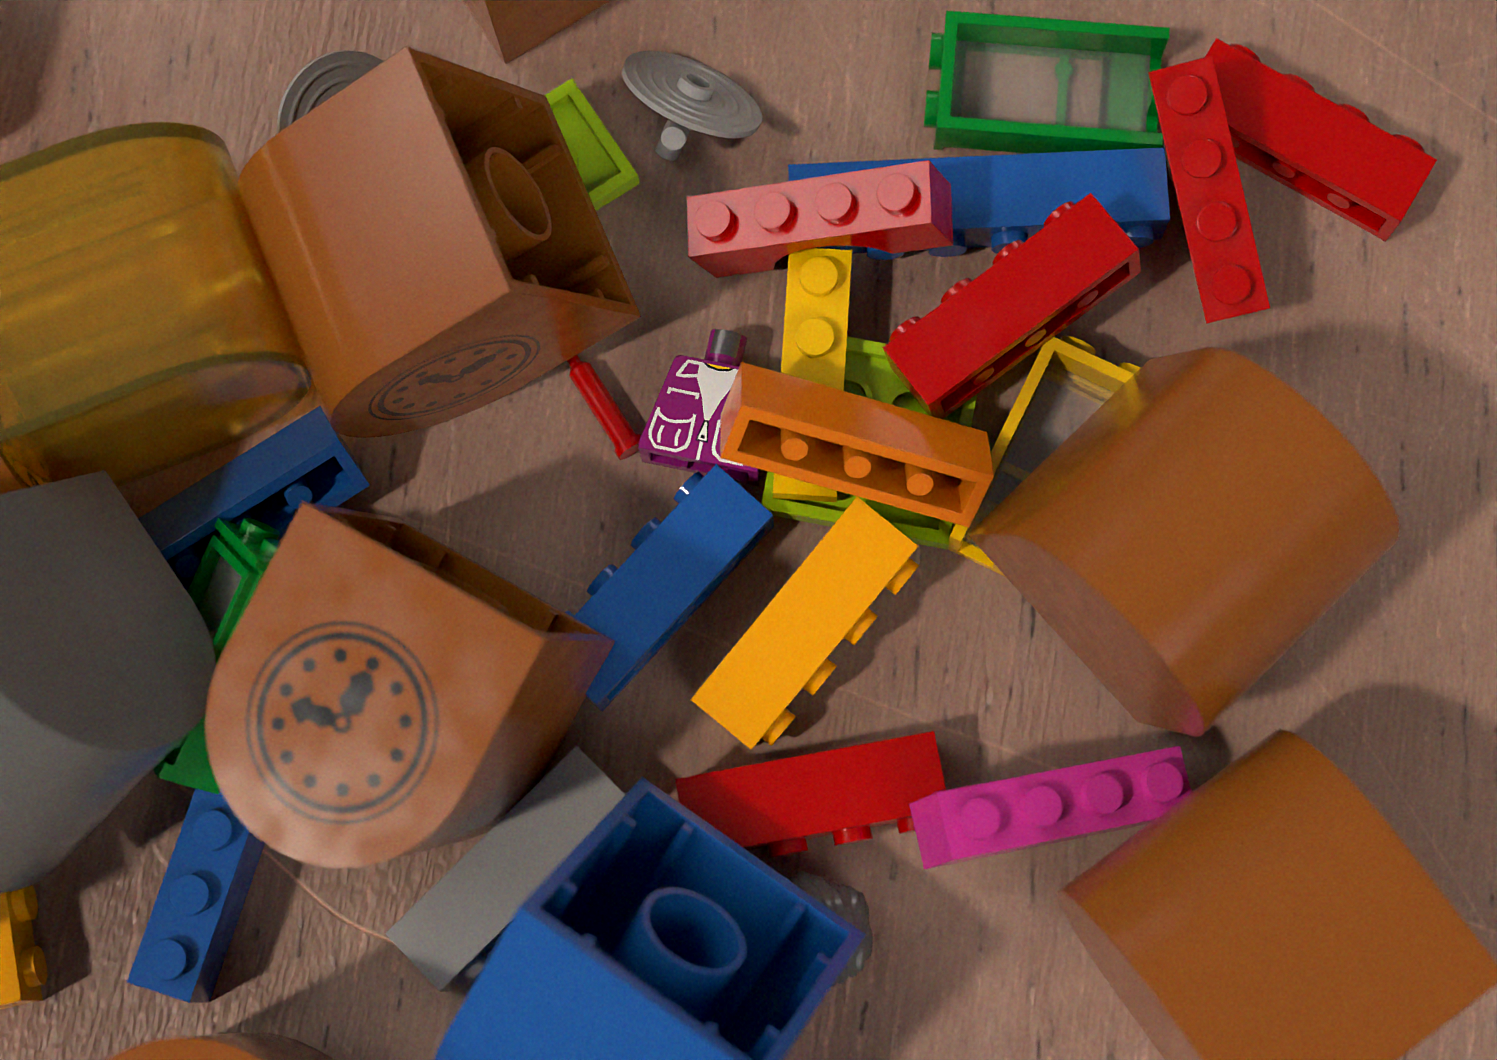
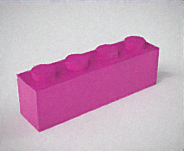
(1048, 807)

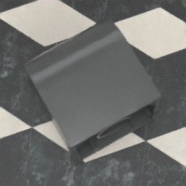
(95, 667)

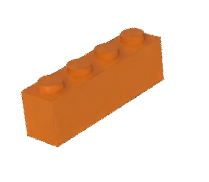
(855, 445)

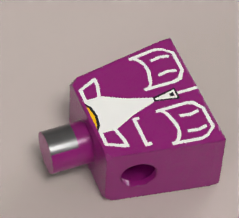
(688, 410)

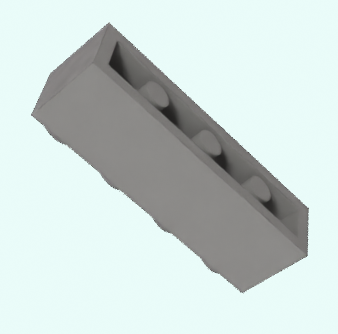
(477, 898)

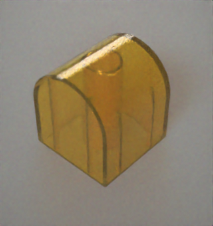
(135, 306)

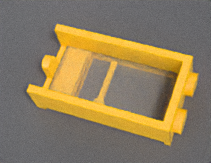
(1053, 403)

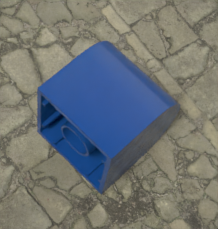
(654, 950)

